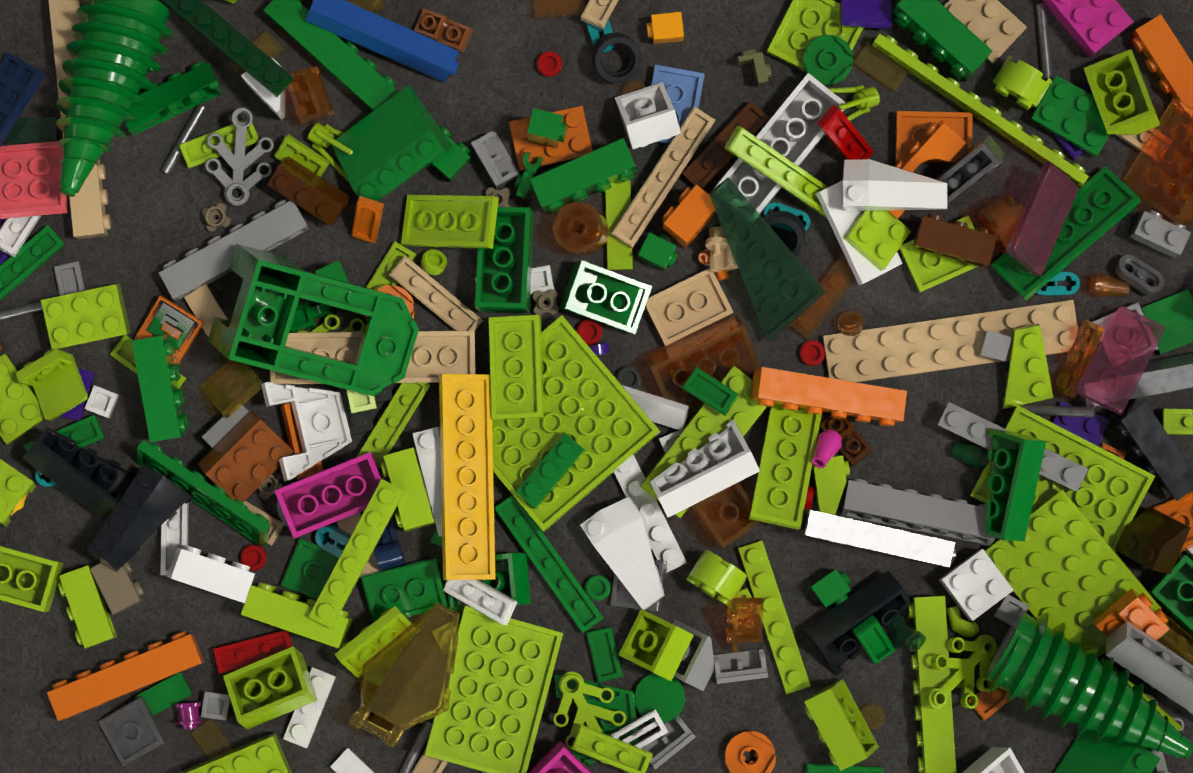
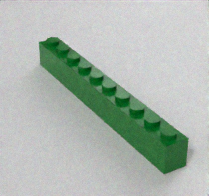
(353, 71)

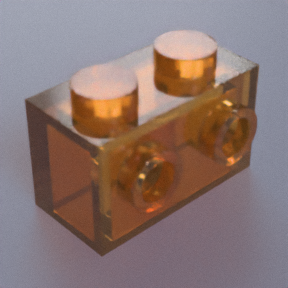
(310, 96)

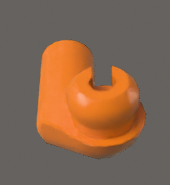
(704, 258)

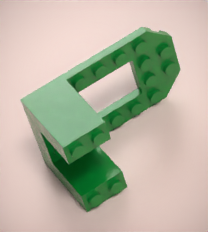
(267, 311)

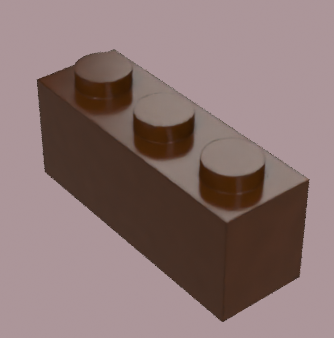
(309, 191)
(955, 241)

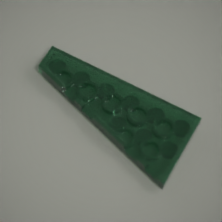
(771, 273)

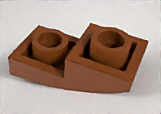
(443, 30)

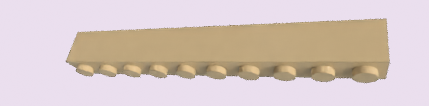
(89, 204)

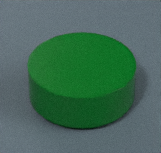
(597, 587)

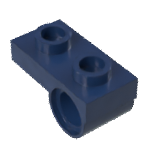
(388, 549)

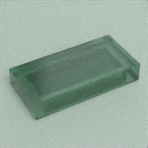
(33, 131)

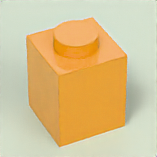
(666, 28)

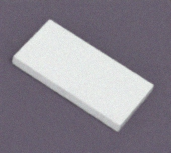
(841, 222)

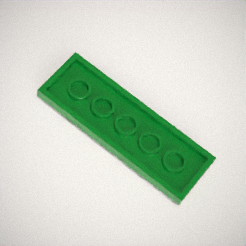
(1094, 211)
(209, 497)

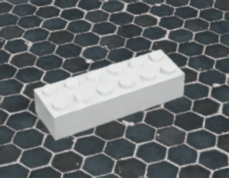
(791, 133)

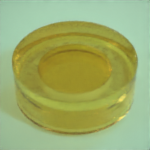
(873, 716)

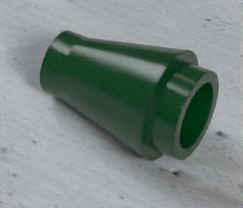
(971, 454)

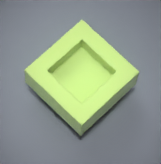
(360, 402)

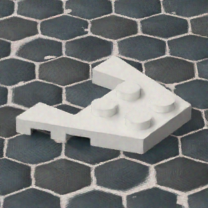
(319, 422)

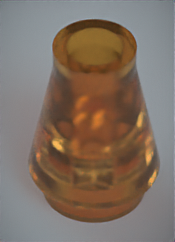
(1107, 286)

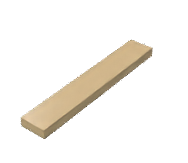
(663, 177)

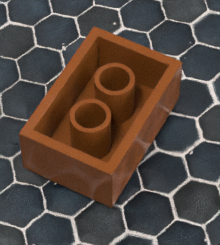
(245, 457)

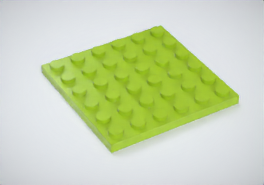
(585, 404)

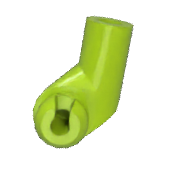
(960, 625)

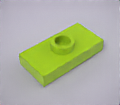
(302, 154)

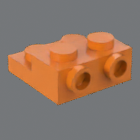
(1137, 611)

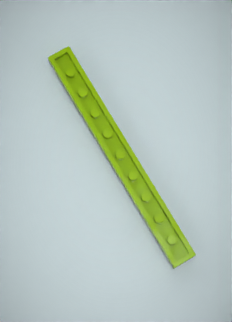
(971, 103)

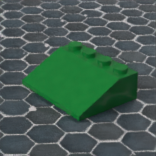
(391, 146)
(1104, 757)

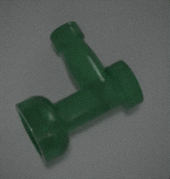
(914, 639)

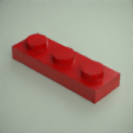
(844, 135)
(250, 651)

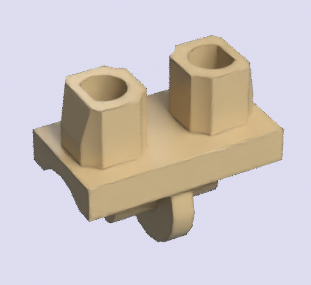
(720, 252)

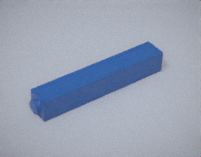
(384, 37)

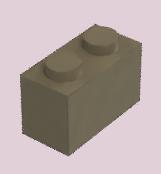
(118, 587)

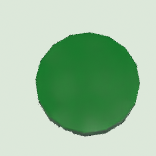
(828, 59)
(660, 694)

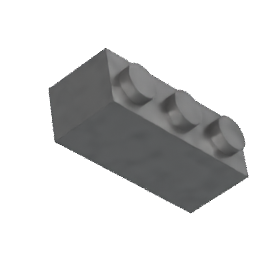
(971, 167)

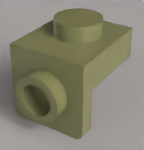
(761, 69)

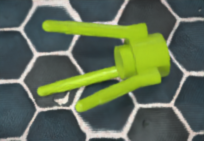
(863, 99)
(322, 137)

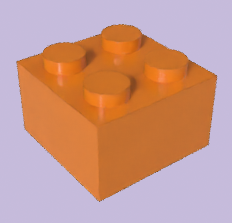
(689, 217)

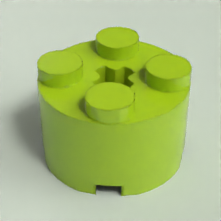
(1021, 82)
(717, 577)

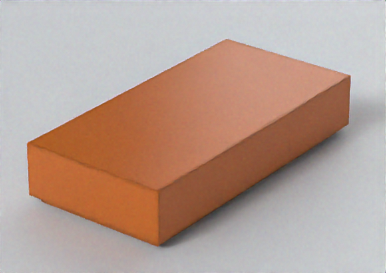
(367, 219)

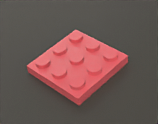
(31, 180)

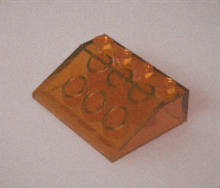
(1165, 165)
(710, 350)

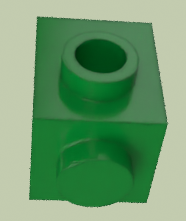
(659, 251)
(832, 588)

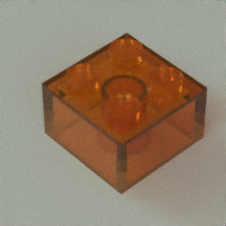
(725, 515)

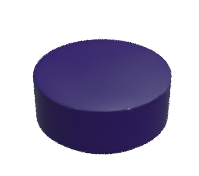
(601, 348)

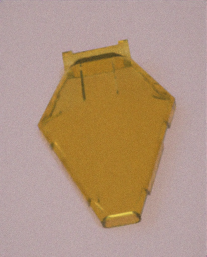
(410, 676)

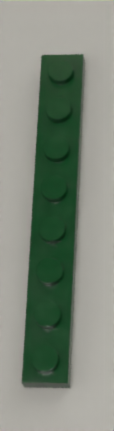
(232, 44)

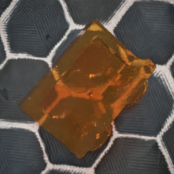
(745, 621)

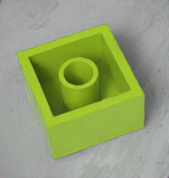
(656, 645)

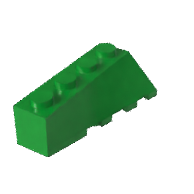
(175, 97)
(1012, 483)

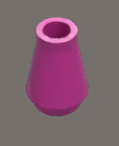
(827, 446)

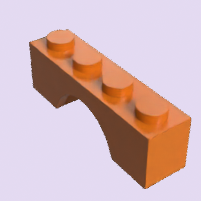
(939, 144)

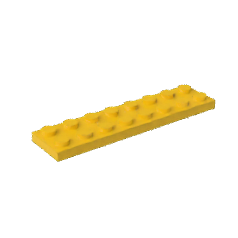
(467, 477)

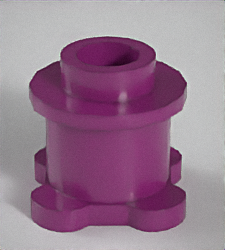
(188, 714)

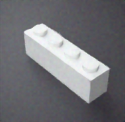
(705, 471)

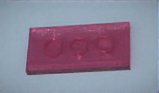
(1042, 219)
(1120, 360)

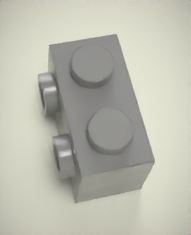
(1160, 234)

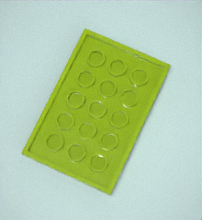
(1109, 489)
(1065, 570)
(495, 694)

